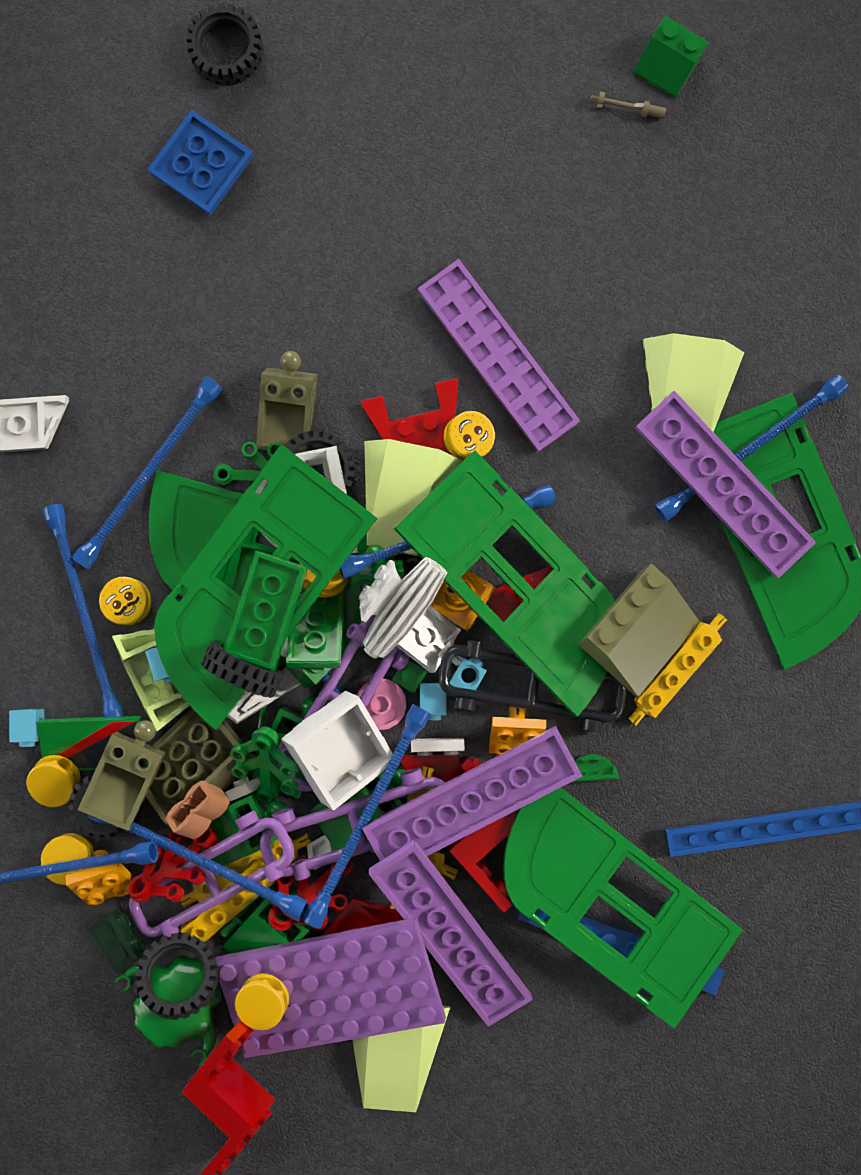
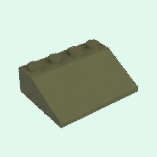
(641, 630)
(192, 755)

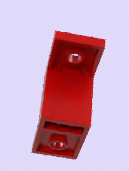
(475, 846)
(229, 1097)

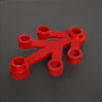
(147, 885)
(309, 894)

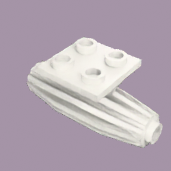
(397, 603)

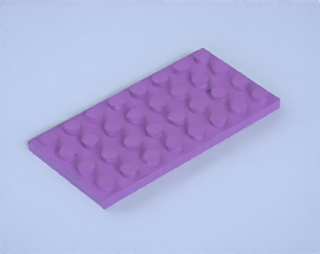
(340, 986)

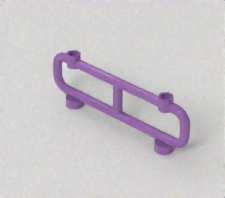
(395, 658)
(412, 782)
(249, 826)

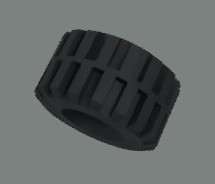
(91, 827)

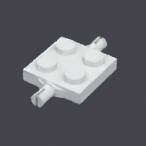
(430, 639)

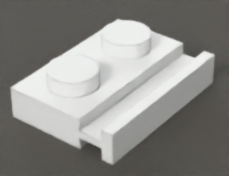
(426, 746)

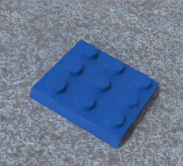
(200, 162)

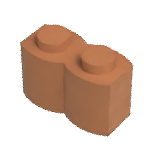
(197, 810)

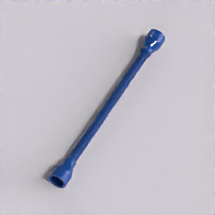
(831, 390)
(56, 519)
(88, 553)
(354, 564)
(140, 854)
(290, 905)
(317, 910)

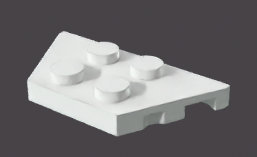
(30, 422)

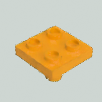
(454, 608)
(513, 731)
(101, 882)

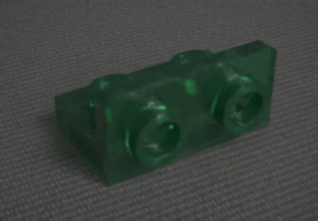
(117, 940)

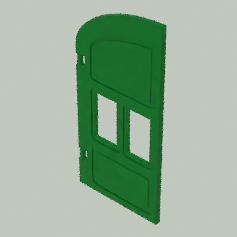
(186, 517)
(307, 522)
(462, 524)
(822, 588)
(563, 860)

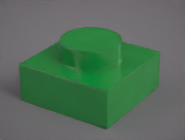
(410, 676)

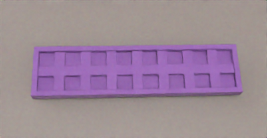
(498, 355)

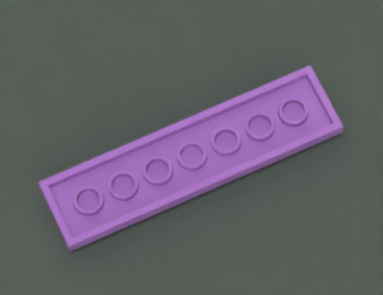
(725, 484)
(476, 797)
(450, 933)

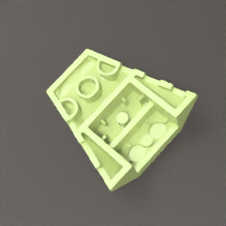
(694, 368)
(397, 481)
(159, 699)
(396, 1066)

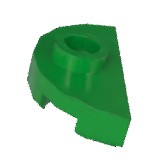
(595, 768)

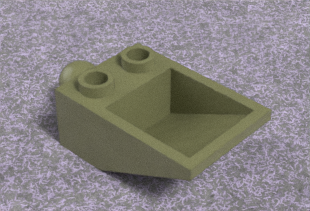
(283, 410)
(120, 781)

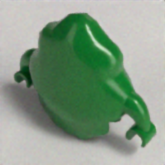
(174, 985)

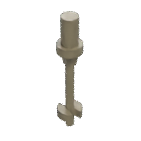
(642, 108)

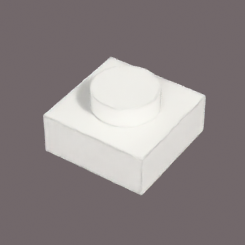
(242, 787)
(319, 847)

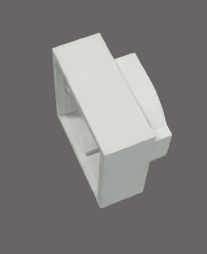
(338, 749)

